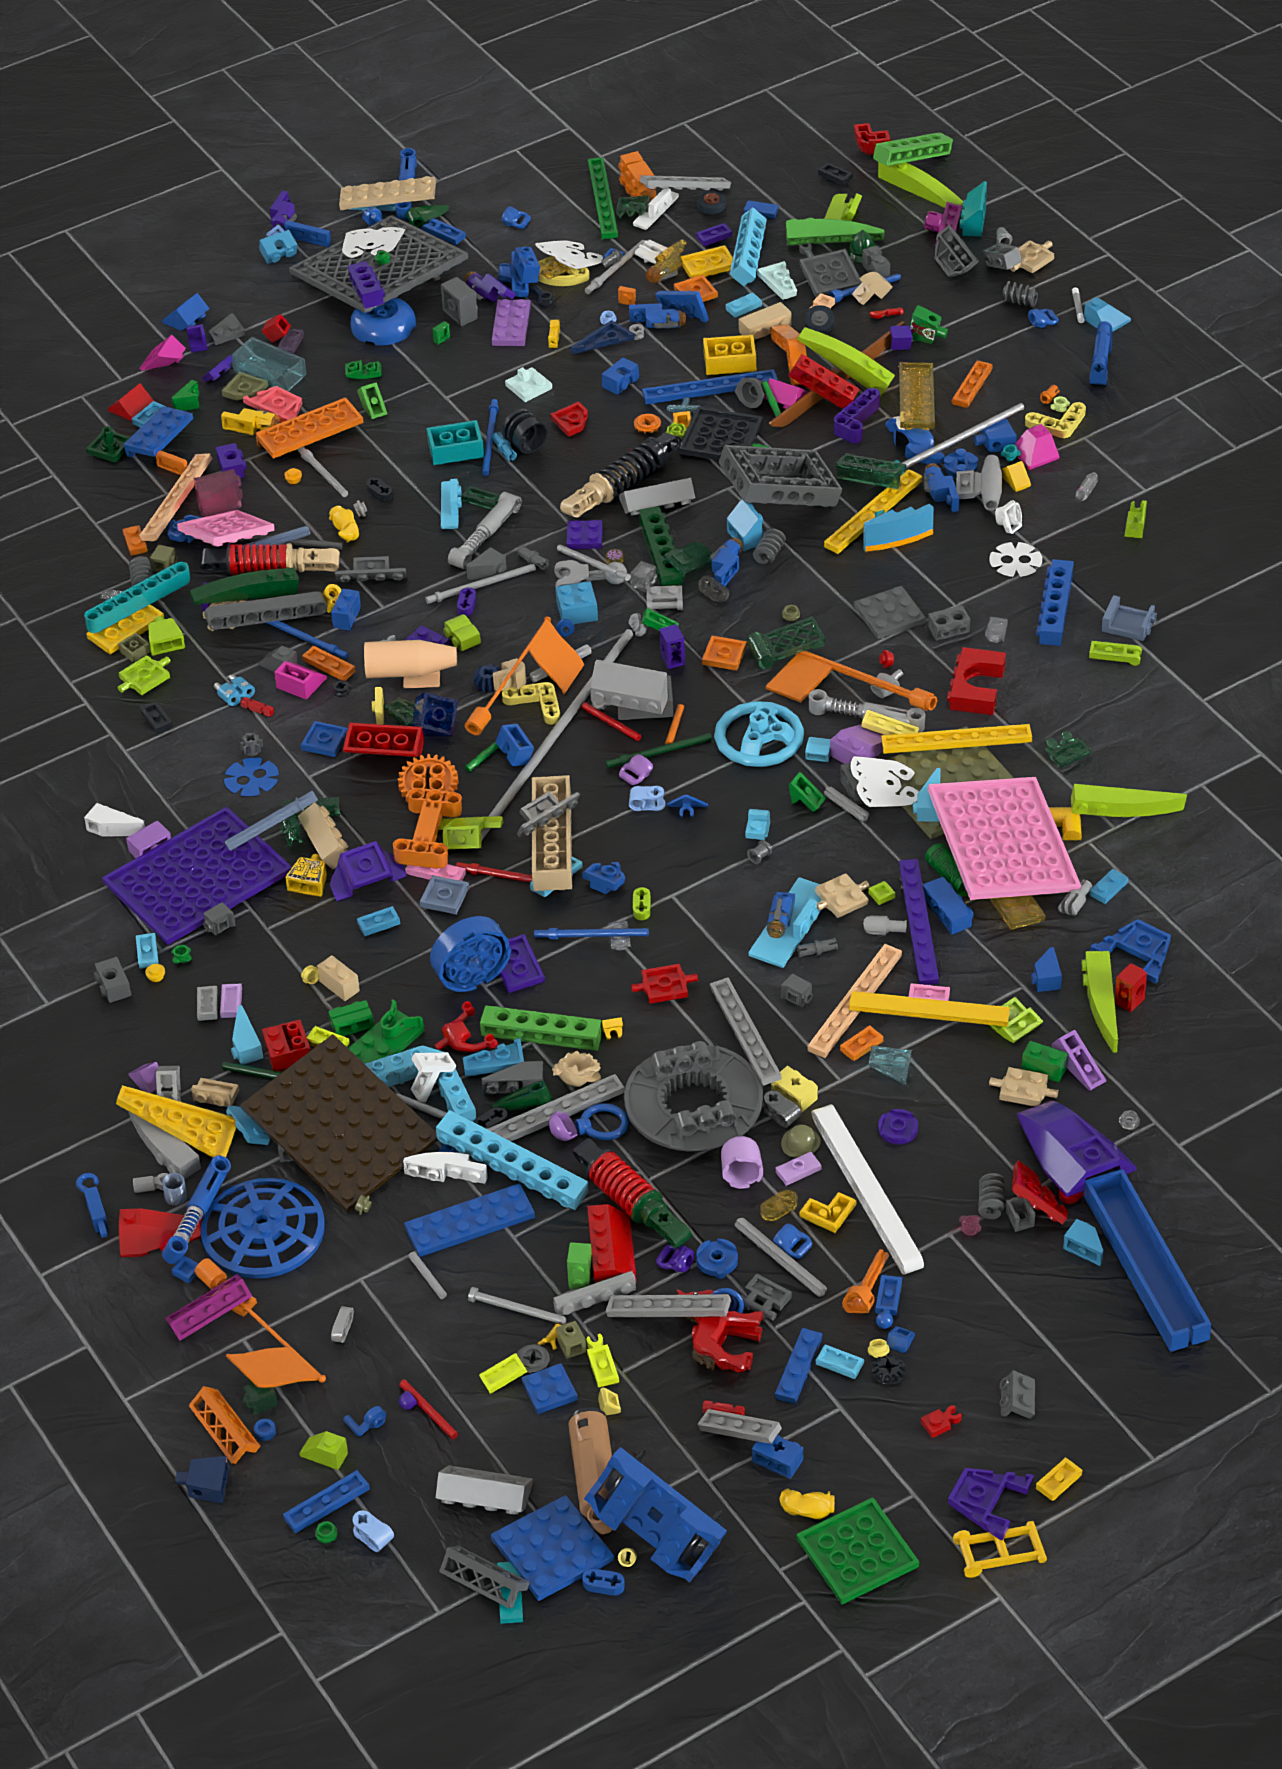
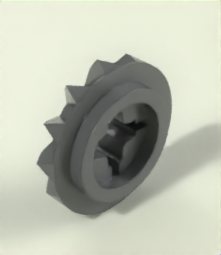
(541, 1354)

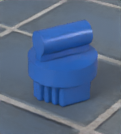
(372, 216)

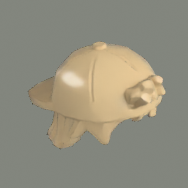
(577, 1069)

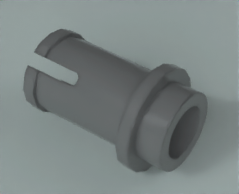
(612, 258)

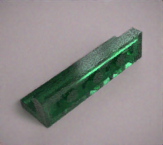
(870, 472)

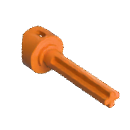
(860, 1298)

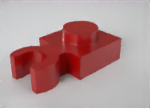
(939, 1422)

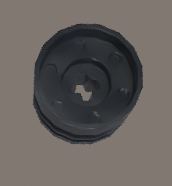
(524, 431)

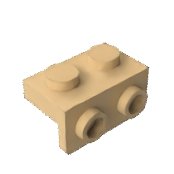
(214, 1092)

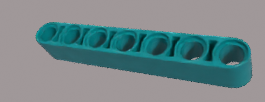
(137, 597)

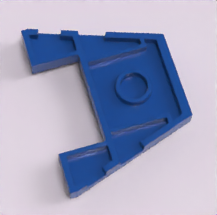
(1141, 941)

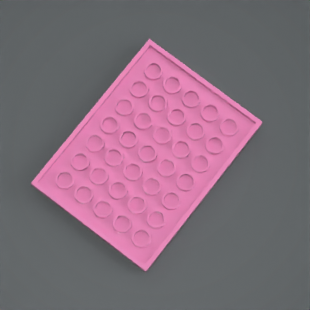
(1003, 838)

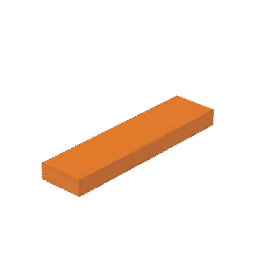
(972, 384)

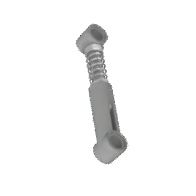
(506, 505)
(820, 703)

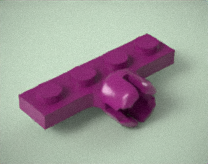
(937, 221)

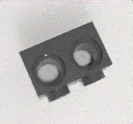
(1002, 256)
(948, 622)
(850, 783)

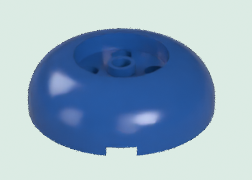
(384, 323)

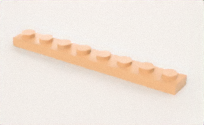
(175, 497)
(842, 1016)

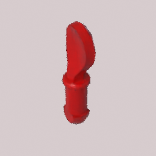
(879, 314)

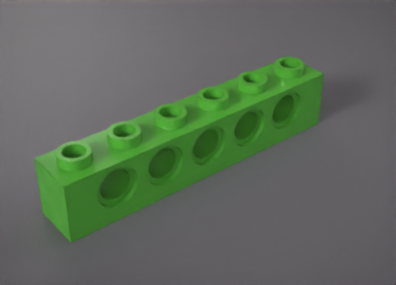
(912, 149)
(541, 1027)

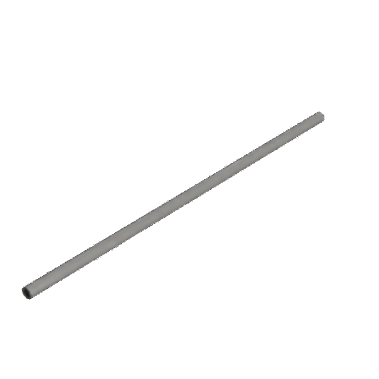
(553, 735)

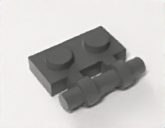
(768, 1292)

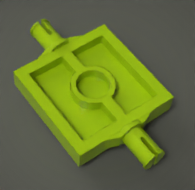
(144, 675)

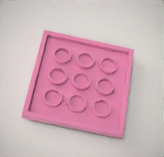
(226, 527)

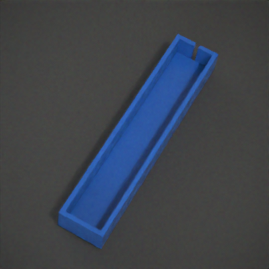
(1147, 1260)

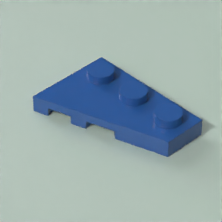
(686, 301)

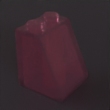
(218, 493)

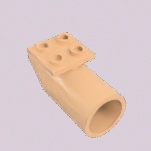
(412, 659)

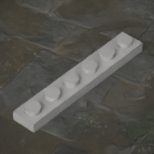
(679, 182)
(668, 1305)

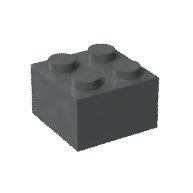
(459, 301)

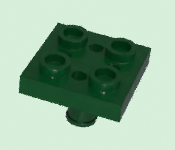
(106, 443)

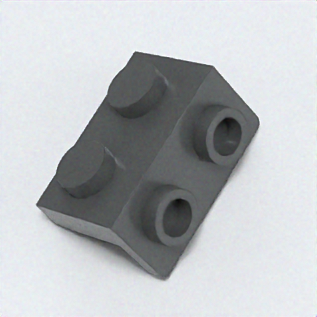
(1017, 1395)

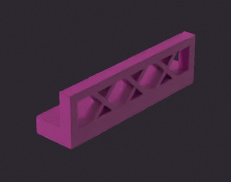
(208, 1307)

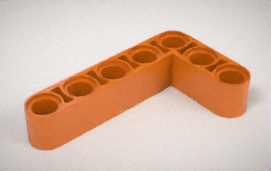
(786, 338)

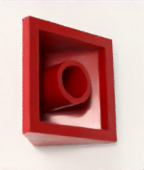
(131, 403)

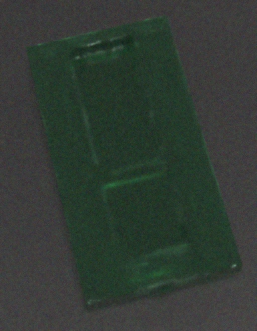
(689, 557)

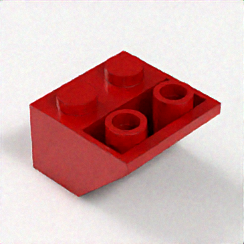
(285, 1044)

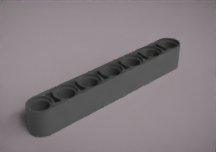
(265, 610)

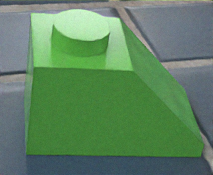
(372, 400)

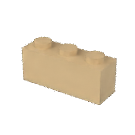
(760, 322)

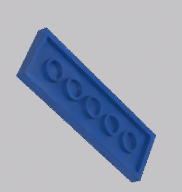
(469, 1220)

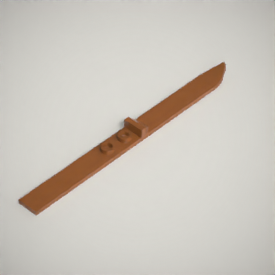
(812, 398)

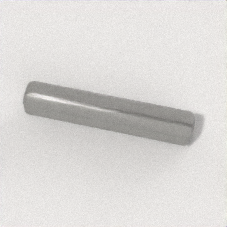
(846, 804)

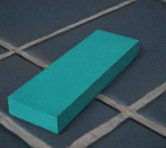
(514, 1614)

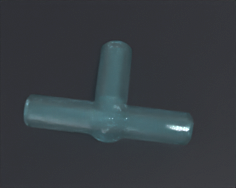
(684, 407)

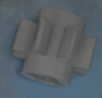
(251, 744)

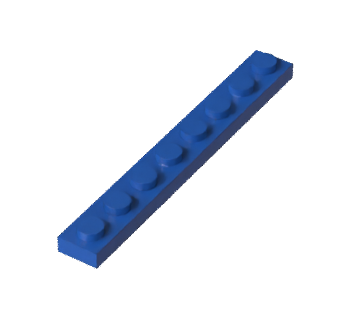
(701, 387)

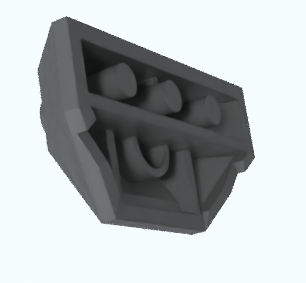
(953, 253)

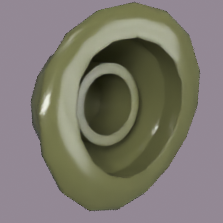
(800, 1141)

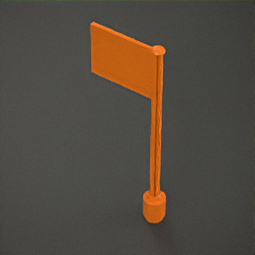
(808, 670)

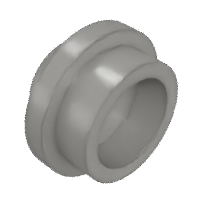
(360, 508)

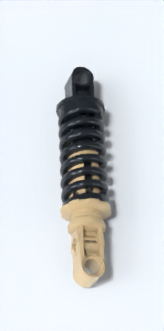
(622, 474)

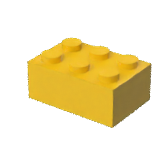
(729, 354)

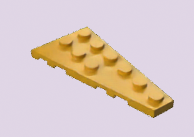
(197, 1126)

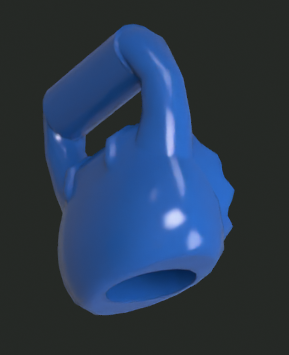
(512, 215)
(1039, 318)
(788, 1237)

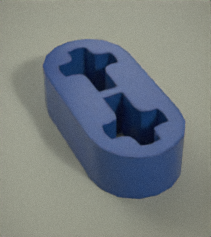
(603, 1581)

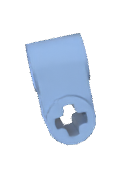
(645, 798)
(371, 1530)

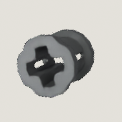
(759, 852)

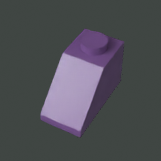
(145, 1077)

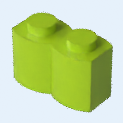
(462, 632)

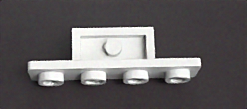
(656, 208)

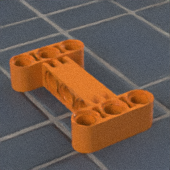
(423, 849)

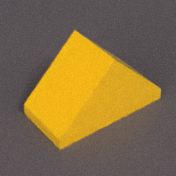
(1016, 476)

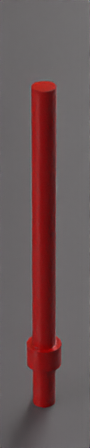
(475, 868)

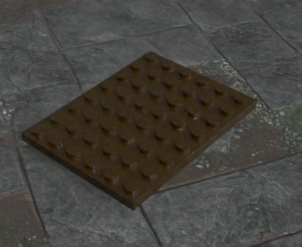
(339, 1122)

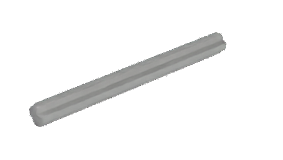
(780, 1257)

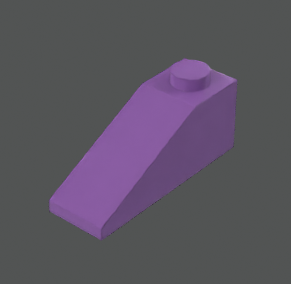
(1079, 1060)

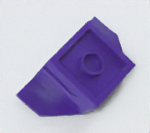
(362, 867)

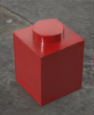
(276, 328)

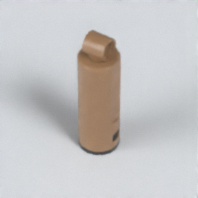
(590, 1457)

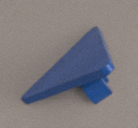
(686, 803)

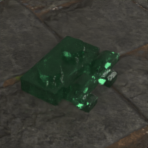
(1070, 751)
(292, 826)

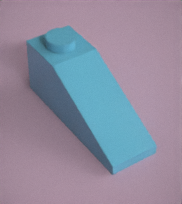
(924, 806)
(245, 1041)

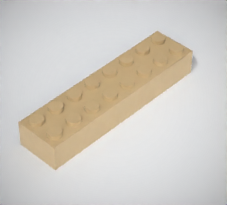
(552, 841)

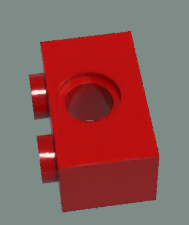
(1130, 987)

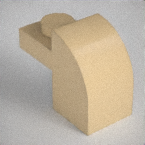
(871, 283)
(517, 679)

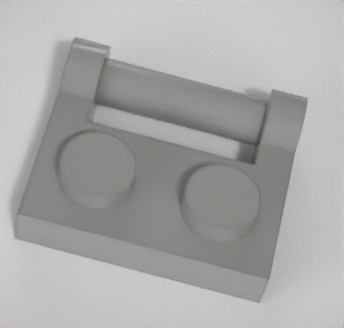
(664, 597)

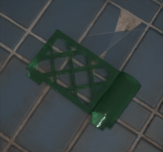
(766, 654)

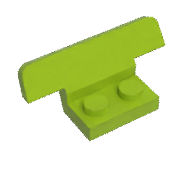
(843, 211)
(466, 832)

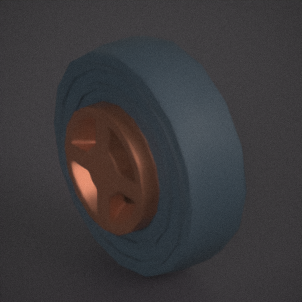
(711, 203)

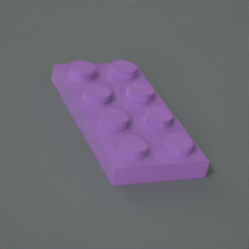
(511, 322)

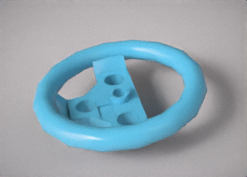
(761, 728)

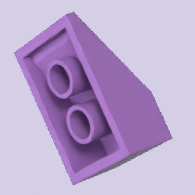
(855, 742)

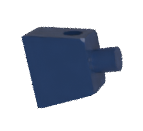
(205, 1478)

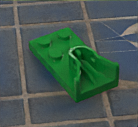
(388, 1036)

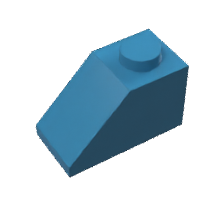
(1084, 1242)

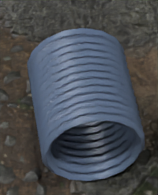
(174, 1189)

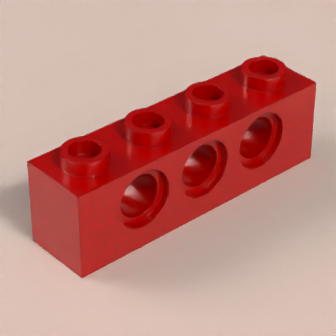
(823, 382)

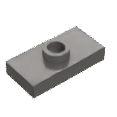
(207, 1003)

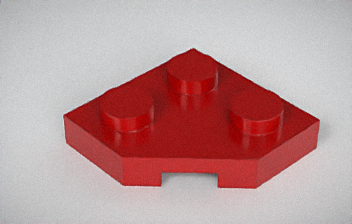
(571, 418)

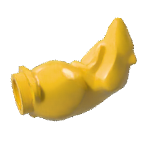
(344, 521)
(811, 1505)

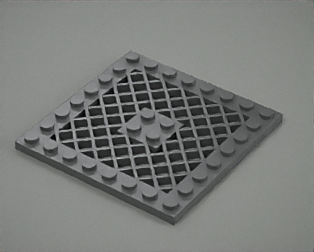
(411, 263)

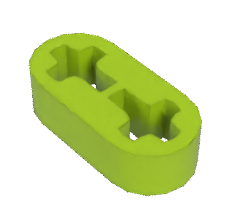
(637, 903)

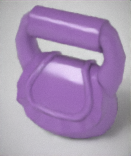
(640, 766)

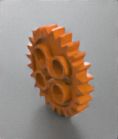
(445, 779)

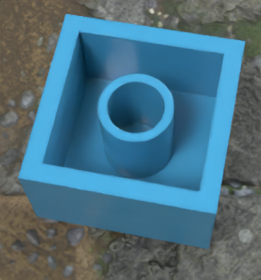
(577, 602)

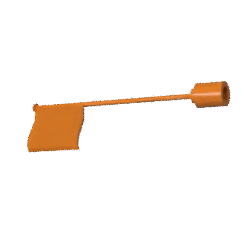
(551, 654)
(266, 1366)

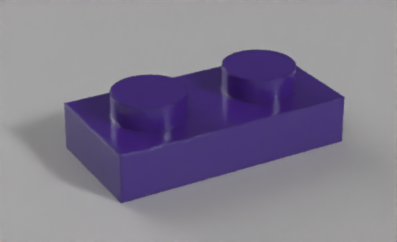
(714, 234)
(223, 366)

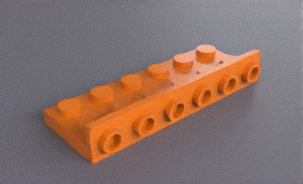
(309, 428)

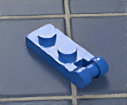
(444, 231)

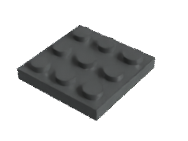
(830, 272)
(889, 612)

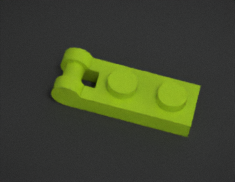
(1116, 652)

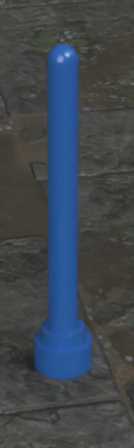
(838, 294)

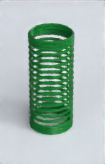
(941, 858)

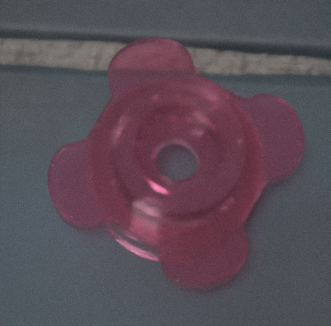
(970, 1224)

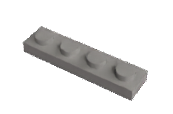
(594, 1293)
(739, 1426)

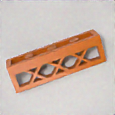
(235, 1428)

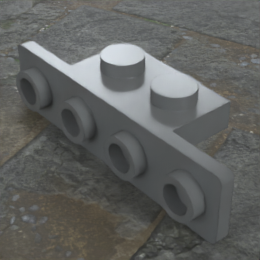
(371, 568)
(543, 809)

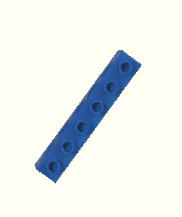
(1056, 602)

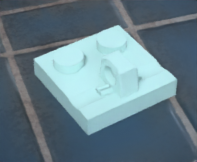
(528, 384)

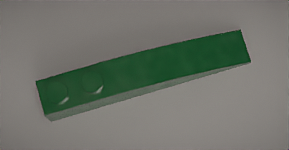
(248, 586)

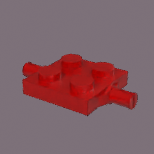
(664, 983)

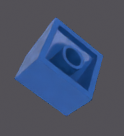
(187, 313)

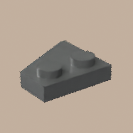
(226, 330)

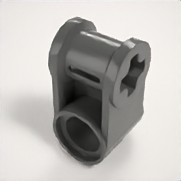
(780, 1109)

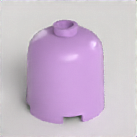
(741, 1162)

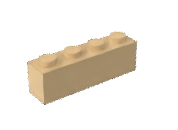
(323, 834)

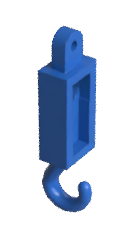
(94, 1203)

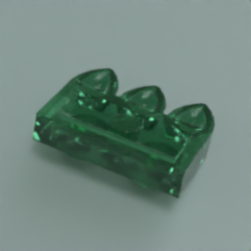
(633, 205)

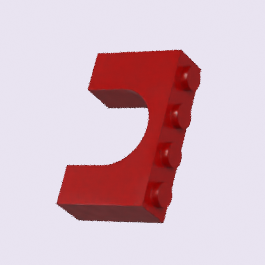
(971, 664)

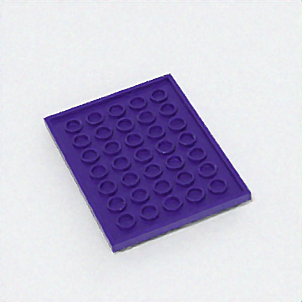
(195, 873)

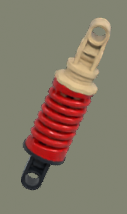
(259, 559)

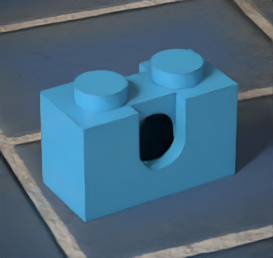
(278, 246)

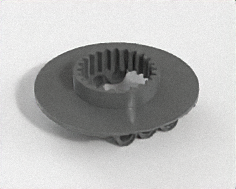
(707, 1126)

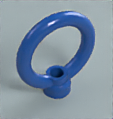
(583, 1124)

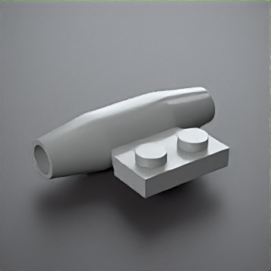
(986, 483)

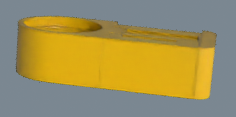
(554, 333)

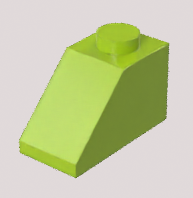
(326, 1449)

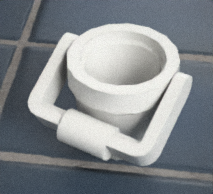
(1009, 515)

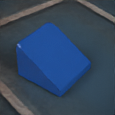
(900, 1339)

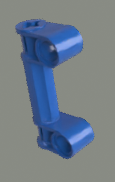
(1102, 348)

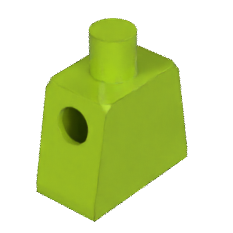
(165, 636)

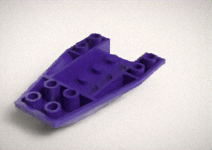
(1070, 1146)

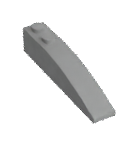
(167, 1148)

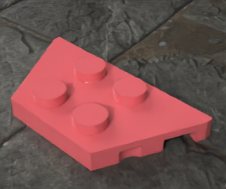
(276, 401)

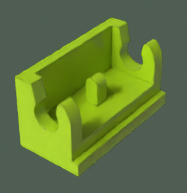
(1136, 520)

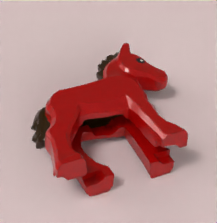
(712, 1332)

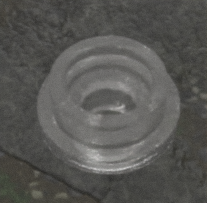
(1129, 1120)

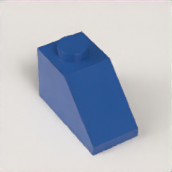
(1047, 972)

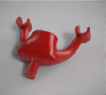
(456, 1034)

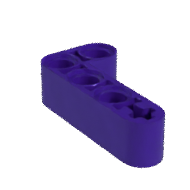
(849, 421)

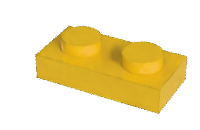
(1059, 1479)

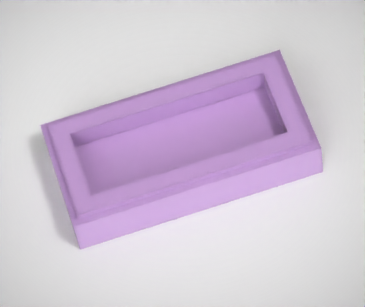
(230, 1000)

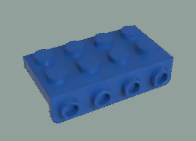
(157, 432)

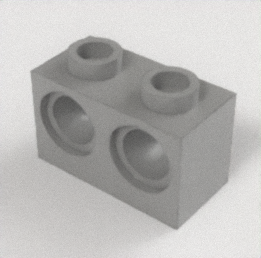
(168, 1082)

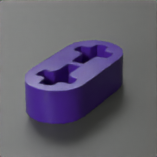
(468, 602)

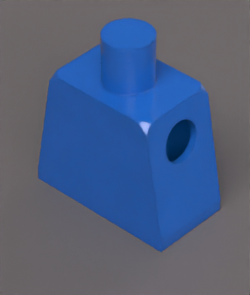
(996, 436)

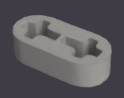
(342, 1324)

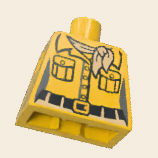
(307, 876)

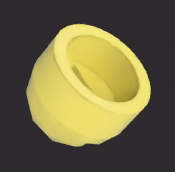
(623, 1555)

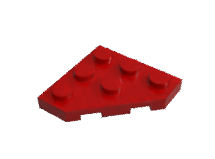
(1026, 1185)

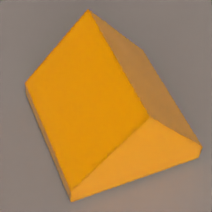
(682, 417)

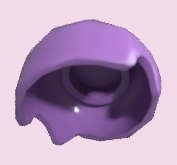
(562, 1126)

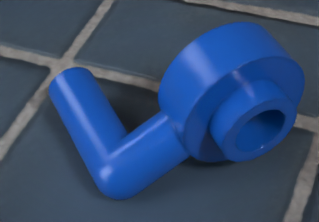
(373, 1419)

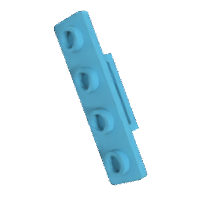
(450, 504)

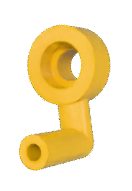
(335, 590)

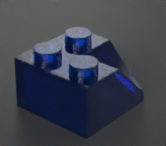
(435, 714)

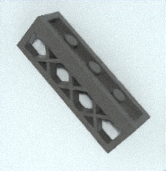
(488, 1570)

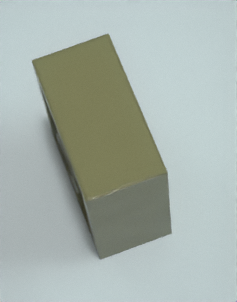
(134, 647)

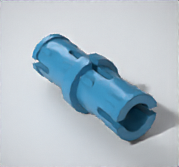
(504, 446)

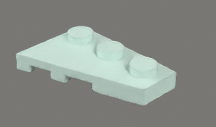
(778, 279)

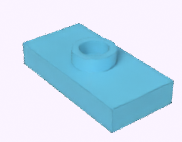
(839, 1361)

